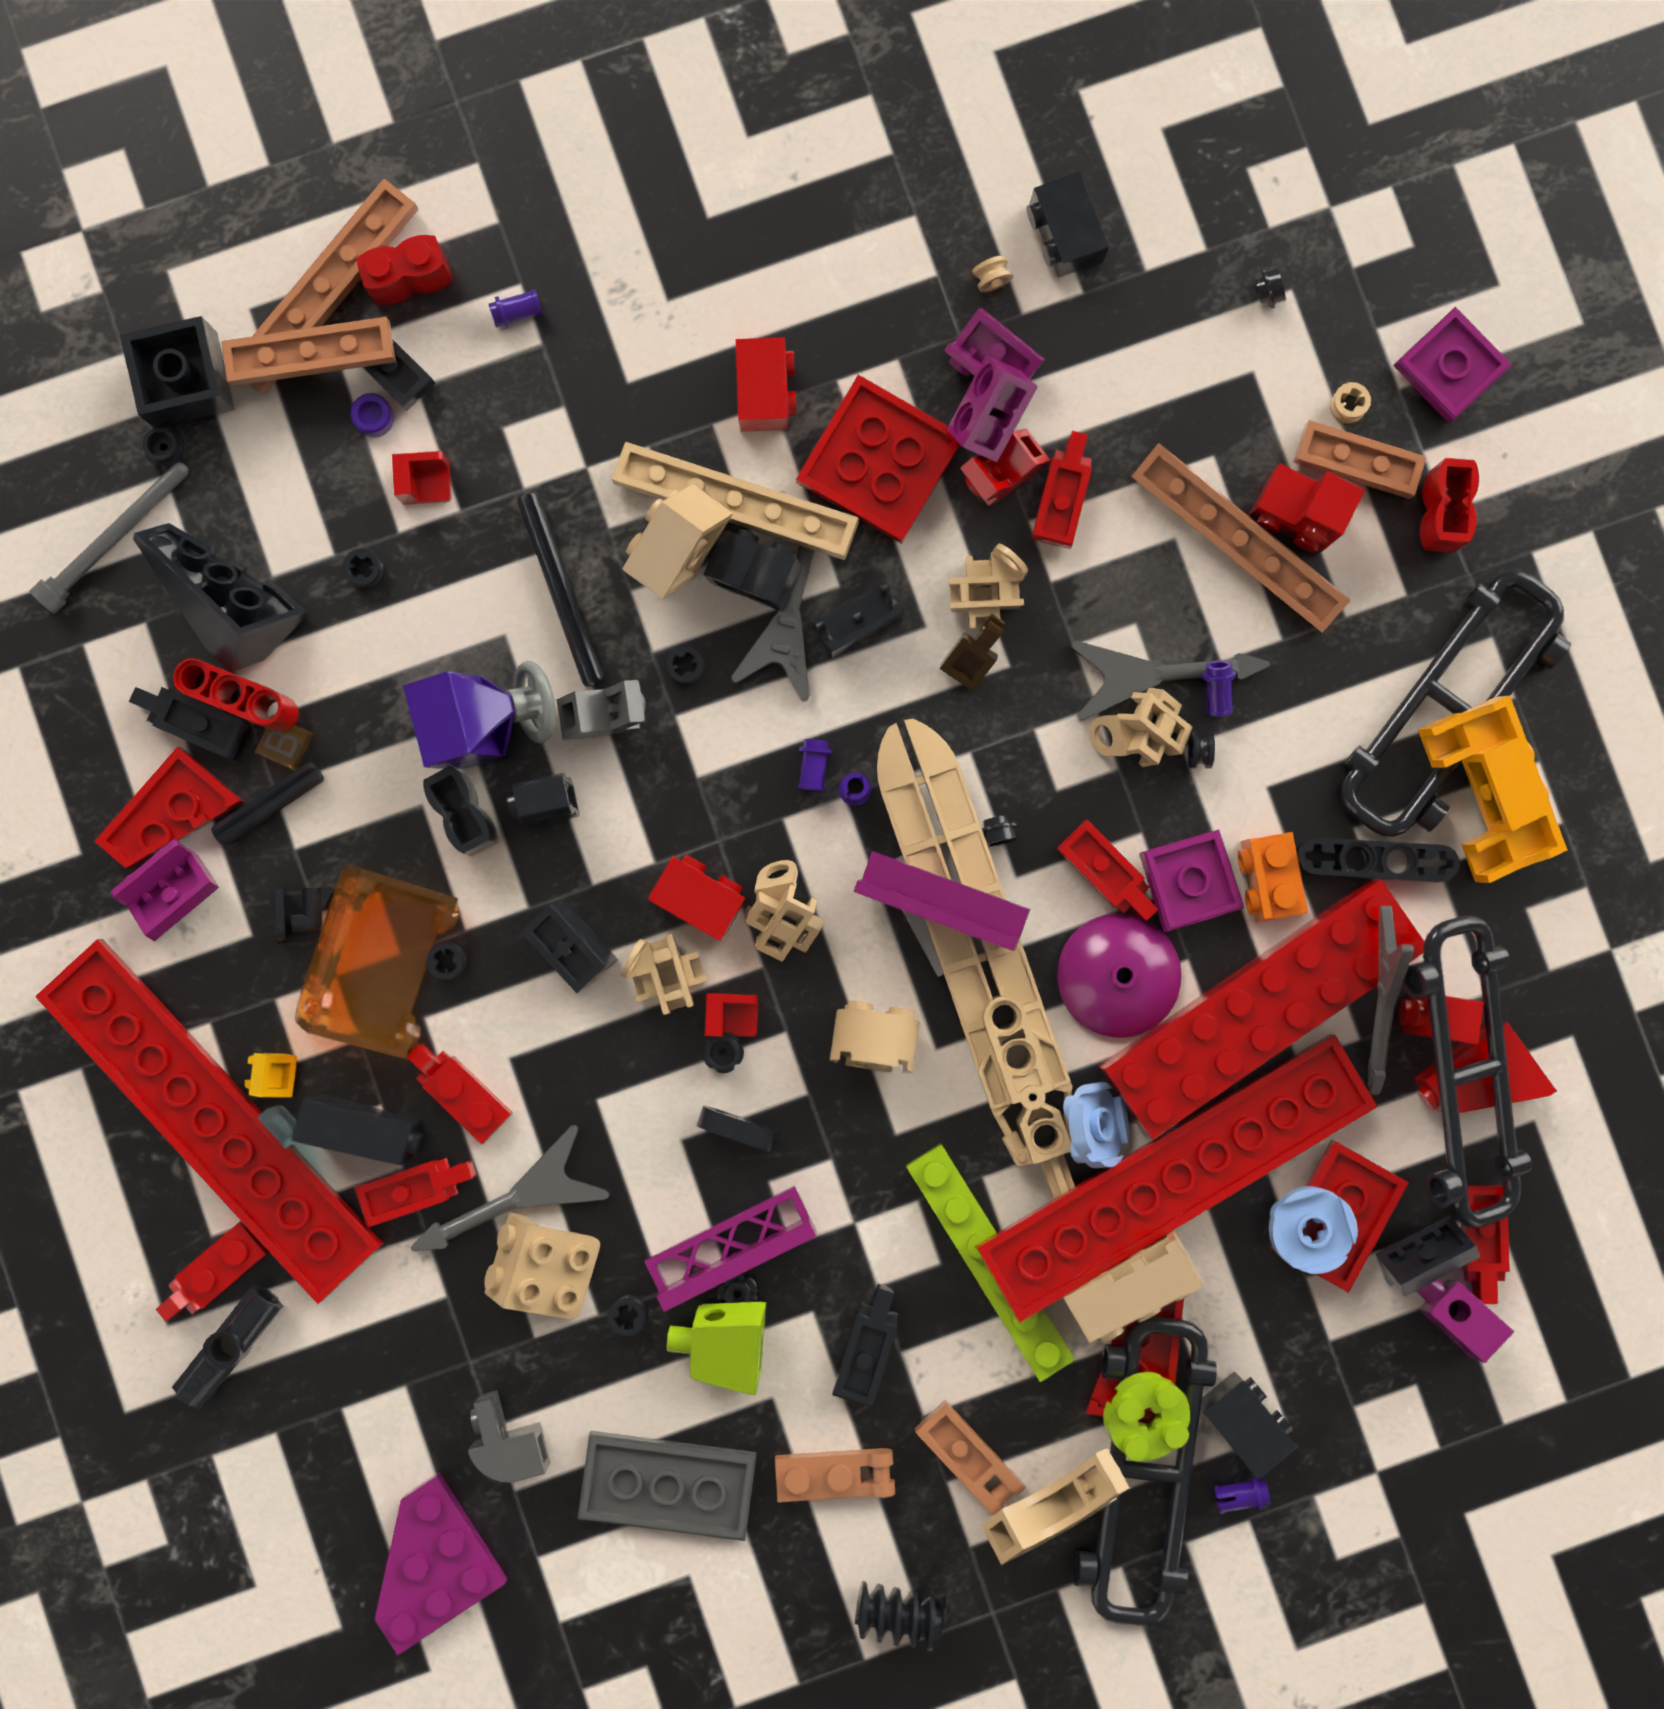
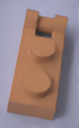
(968, 1457)
(833, 1475)

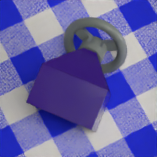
(469, 719)

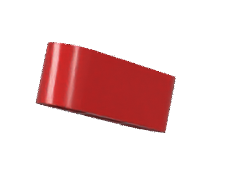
(218, 692)

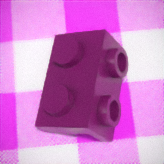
(989, 337)
(165, 889)

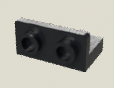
(1426, 1256)

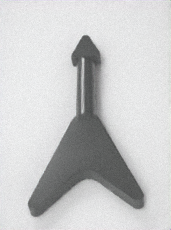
(783, 638)
(1131, 674)
(1391, 973)
(541, 1186)

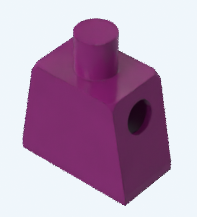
(1472, 1326)

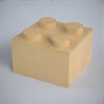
(675, 540)

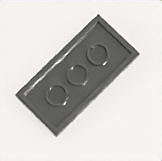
(667, 1485)

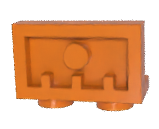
(1272, 877)

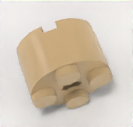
(875, 1038)

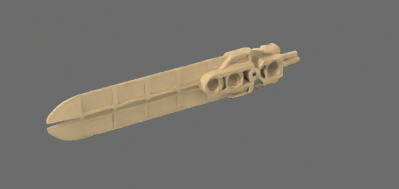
(961, 964)

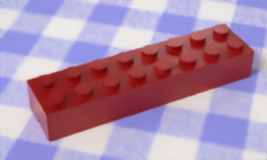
(1256, 1011)

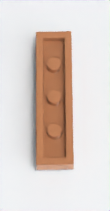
(308, 351)

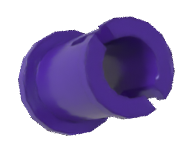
(515, 308)
(1219, 687)
(813, 764)
(854, 799)
(1246, 1495)

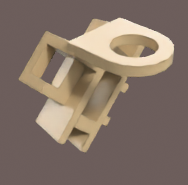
(1001, 570)
(1138, 734)
(777, 898)
(675, 973)

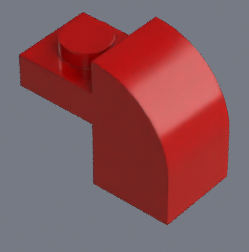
(1015, 466)

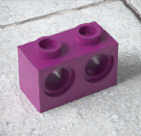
(991, 408)

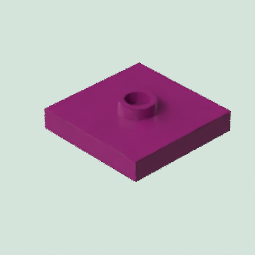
(1452, 365)
(1191, 880)

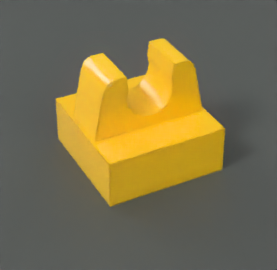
(271, 1075)

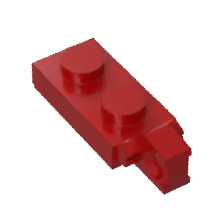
(1063, 494)
(1107, 870)
(460, 1092)
(411, 1190)
(1492, 1246)
(213, 1272)

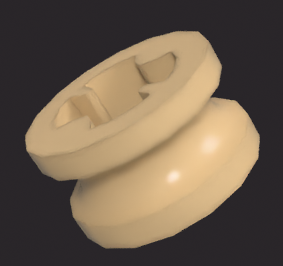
(992, 273)
(1344, 415)

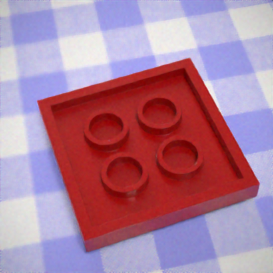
(879, 459)

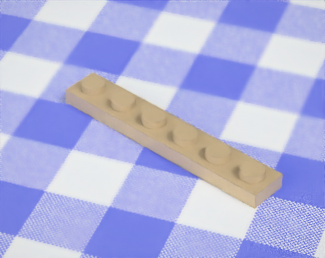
(750, 503)

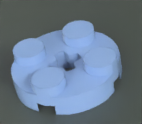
(1096, 1125)
(1333, 1242)

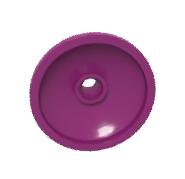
(1090, 982)

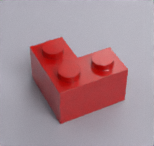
(1305, 508)

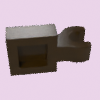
(971, 657)

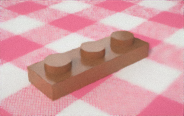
(1360, 459)

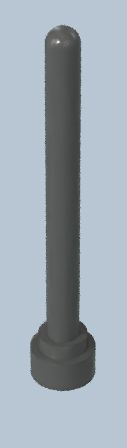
(54, 591)

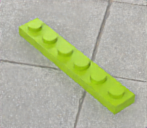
(967, 1228)

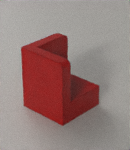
(421, 477)
(731, 1014)

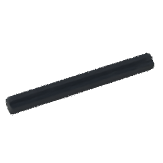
(560, 589)

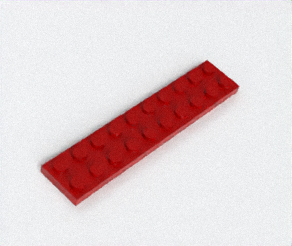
(208, 1120)
(1175, 1177)

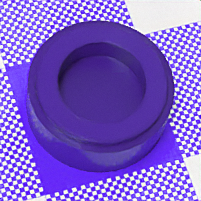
(372, 415)

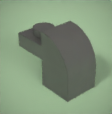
(601, 711)
(505, 1453)

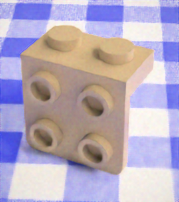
(541, 1268)

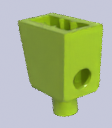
(724, 1345)

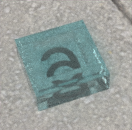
(280, 1124)

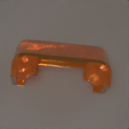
(372, 961)

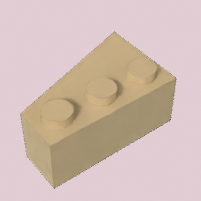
(1134, 1289)

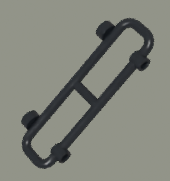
(1545, 647)
(1427, 980)
(1094, 1569)

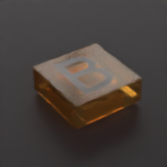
(284, 747)

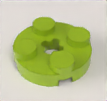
(1163, 1433)

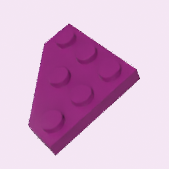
(433, 1566)

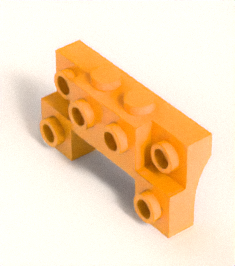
(1504, 784)

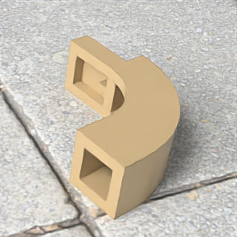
(1055, 1507)

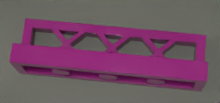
(943, 901)
(737, 1262)

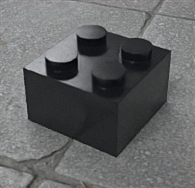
(177, 372)

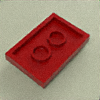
(1369, 1193)

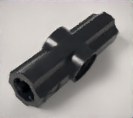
(212, 1364)

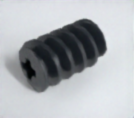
(899, 1616)

